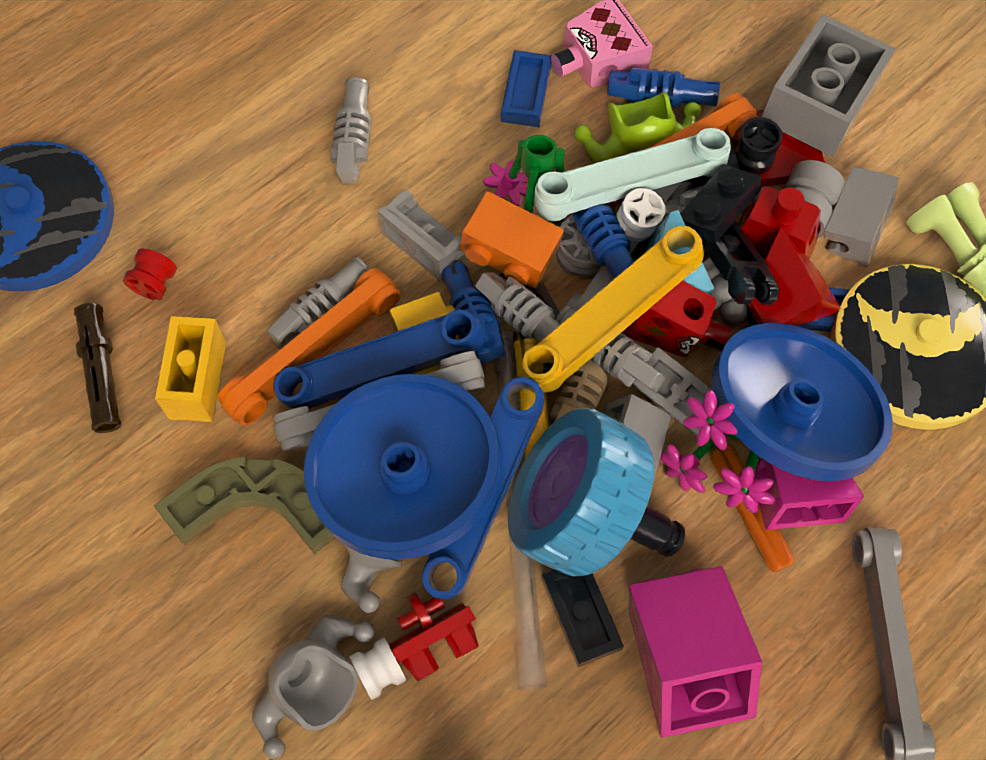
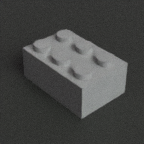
(827, 84)

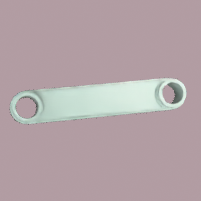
(613, 179)

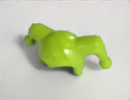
(636, 127)

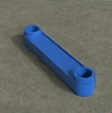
(386, 356)
(513, 434)

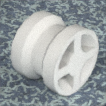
(648, 208)
(377, 668)

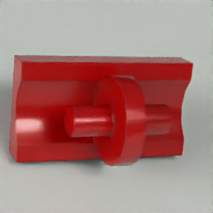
(452, 625)

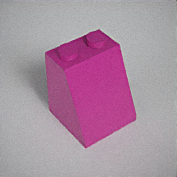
(695, 651)

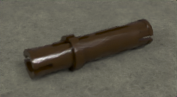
(95, 351)

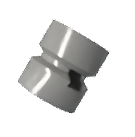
(819, 185)

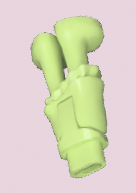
(941, 217)

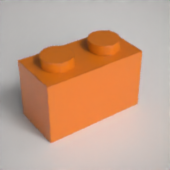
(510, 240)

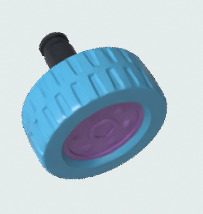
(587, 496)

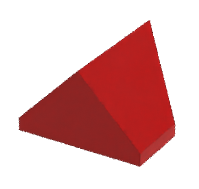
(802, 288)

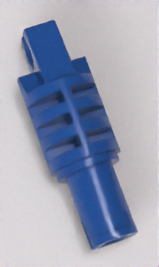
(644, 84)
(605, 237)
(468, 298)

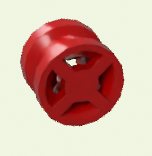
(149, 274)

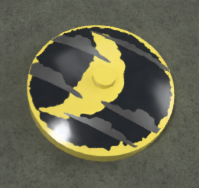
(920, 341)

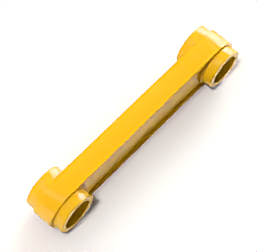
(614, 308)

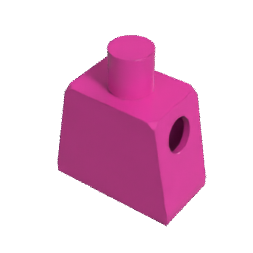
(804, 500)

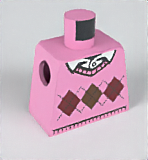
(600, 42)

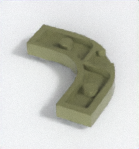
(243, 484)

